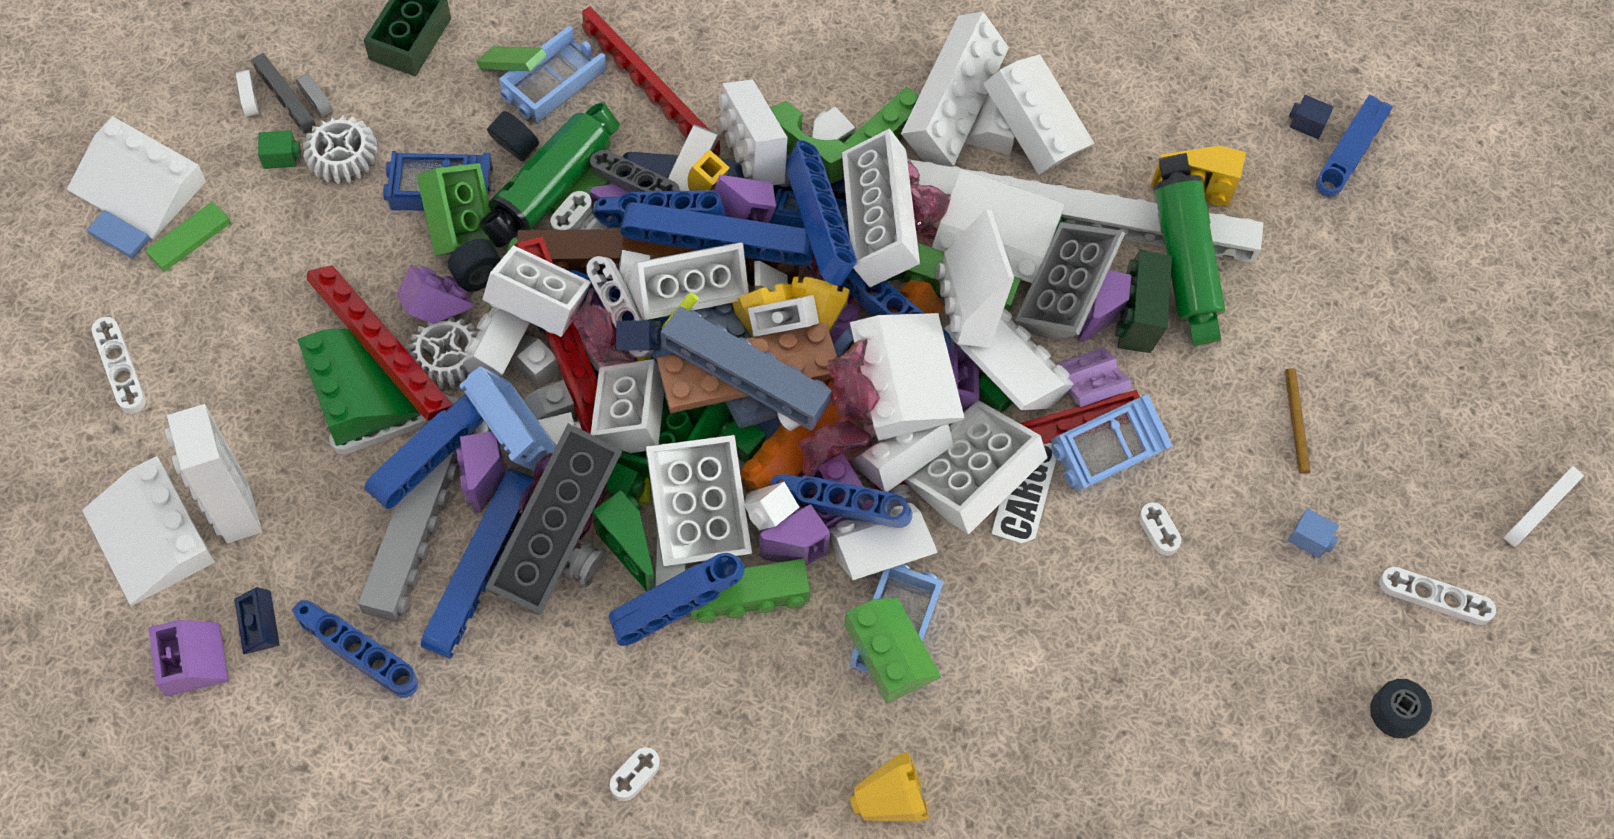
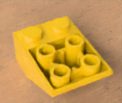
(1218, 167)

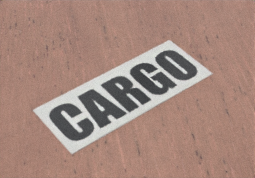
(1022, 510)

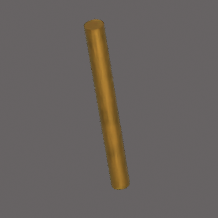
(1297, 421)

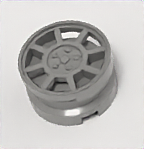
(585, 562)

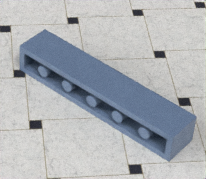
(746, 367)

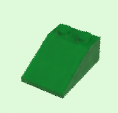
(622, 531)

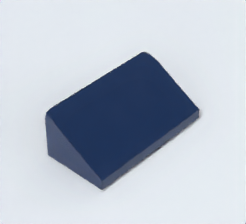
(256, 620)

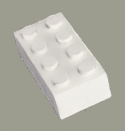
(752, 132)

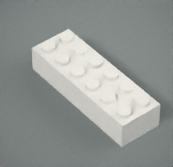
(955, 90)
(880, 208)
(212, 473)

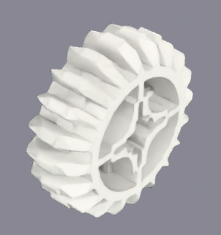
(339, 156)
(438, 339)

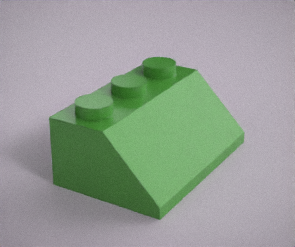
(454, 205)
(890, 647)

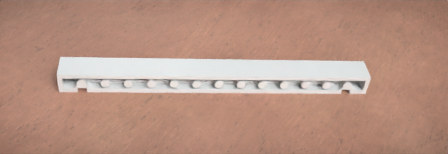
(1135, 217)

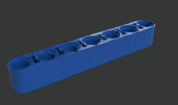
(820, 213)
(706, 231)
(476, 565)

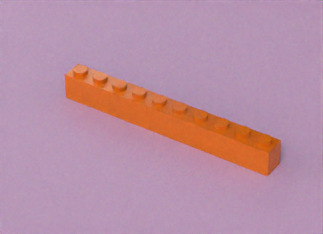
(781, 451)

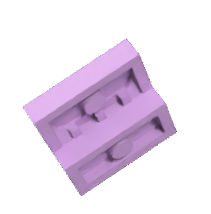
(1095, 377)

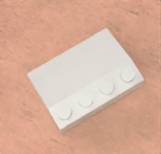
(1038, 113)
(135, 177)
(1022, 218)
(975, 282)
(1020, 366)
(910, 372)
(980, 469)
(698, 500)
(146, 532)

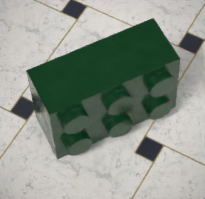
(407, 33)
(1146, 312)

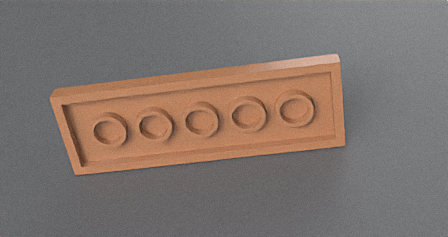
(692, 387)

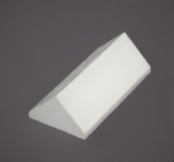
(712, 274)

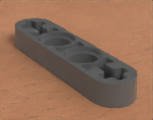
(283, 92)
(631, 182)

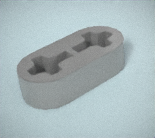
(314, 95)

